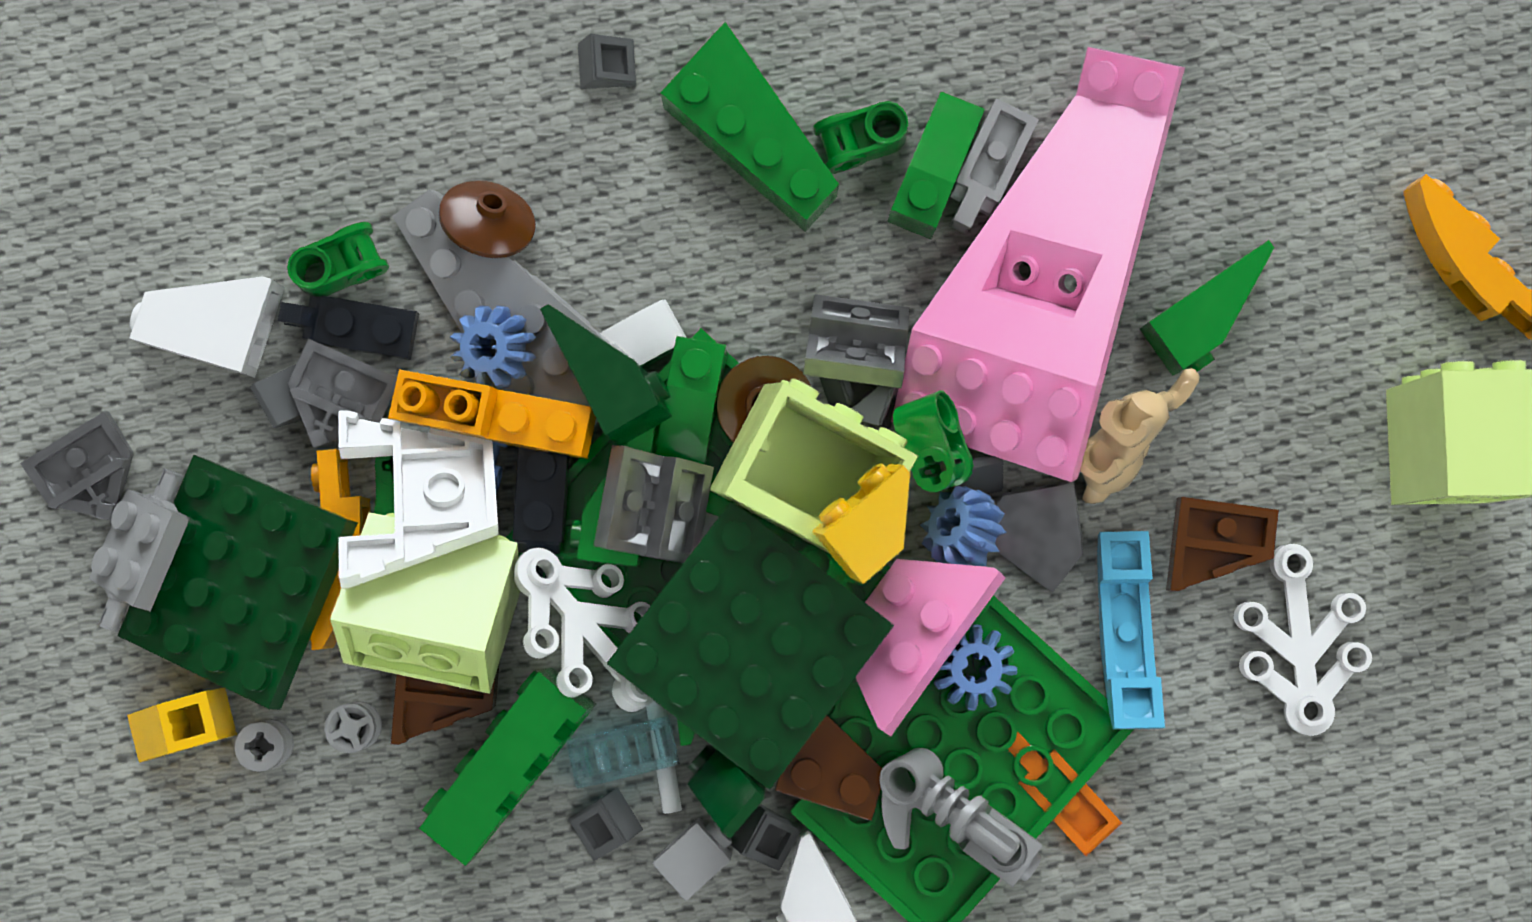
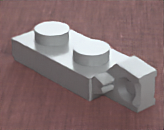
(990, 162)

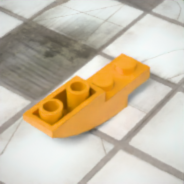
(1459, 248)
(493, 414)
(332, 480)

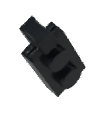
(354, 325)
(540, 501)

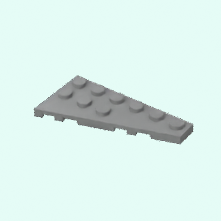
(476, 281)

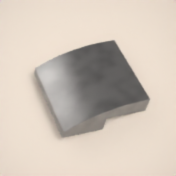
(857, 341)
(653, 504)

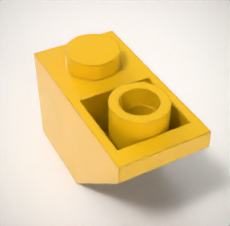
(870, 525)
(181, 724)

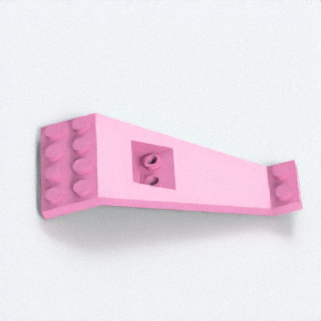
(1028, 352)

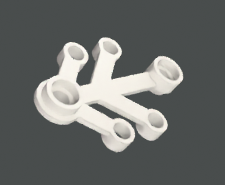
(579, 621)
(1302, 647)

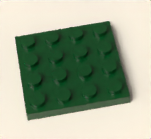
(241, 583)
(750, 645)

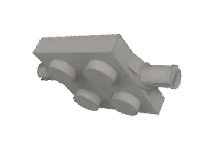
(138, 549)

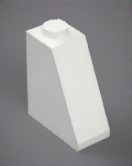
(211, 322)

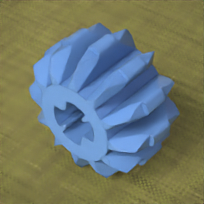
(476, 346)
(963, 527)
(990, 672)

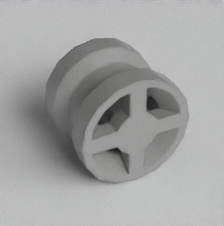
(343, 730)
(275, 743)

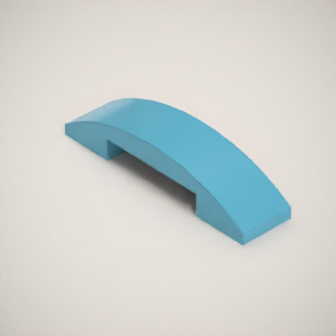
(1127, 632)

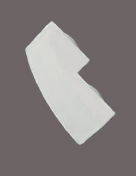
(646, 334)

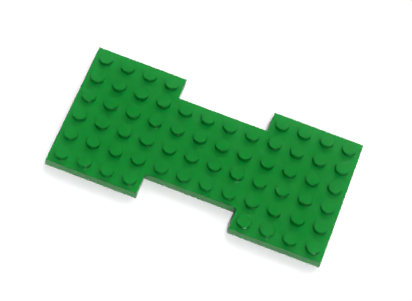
(1046, 705)

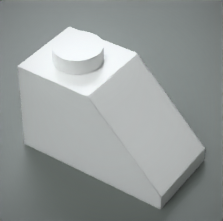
(811, 887)

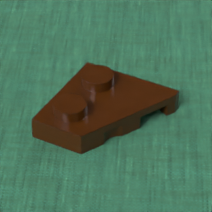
(1217, 540)
(433, 706)
(833, 773)

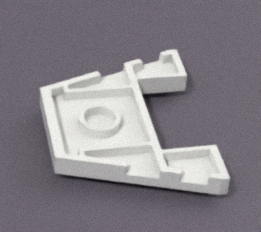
(439, 496)

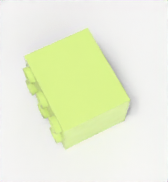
(1461, 434)
(802, 457)
(433, 618)

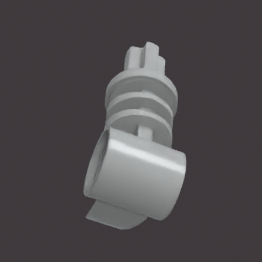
(937, 795)

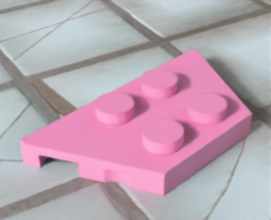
(930, 615)

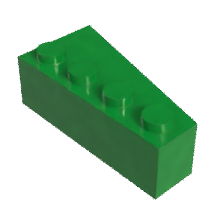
(746, 125)
(505, 766)

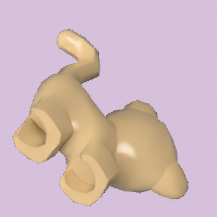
(1127, 429)

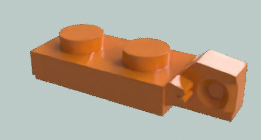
(1085, 817)

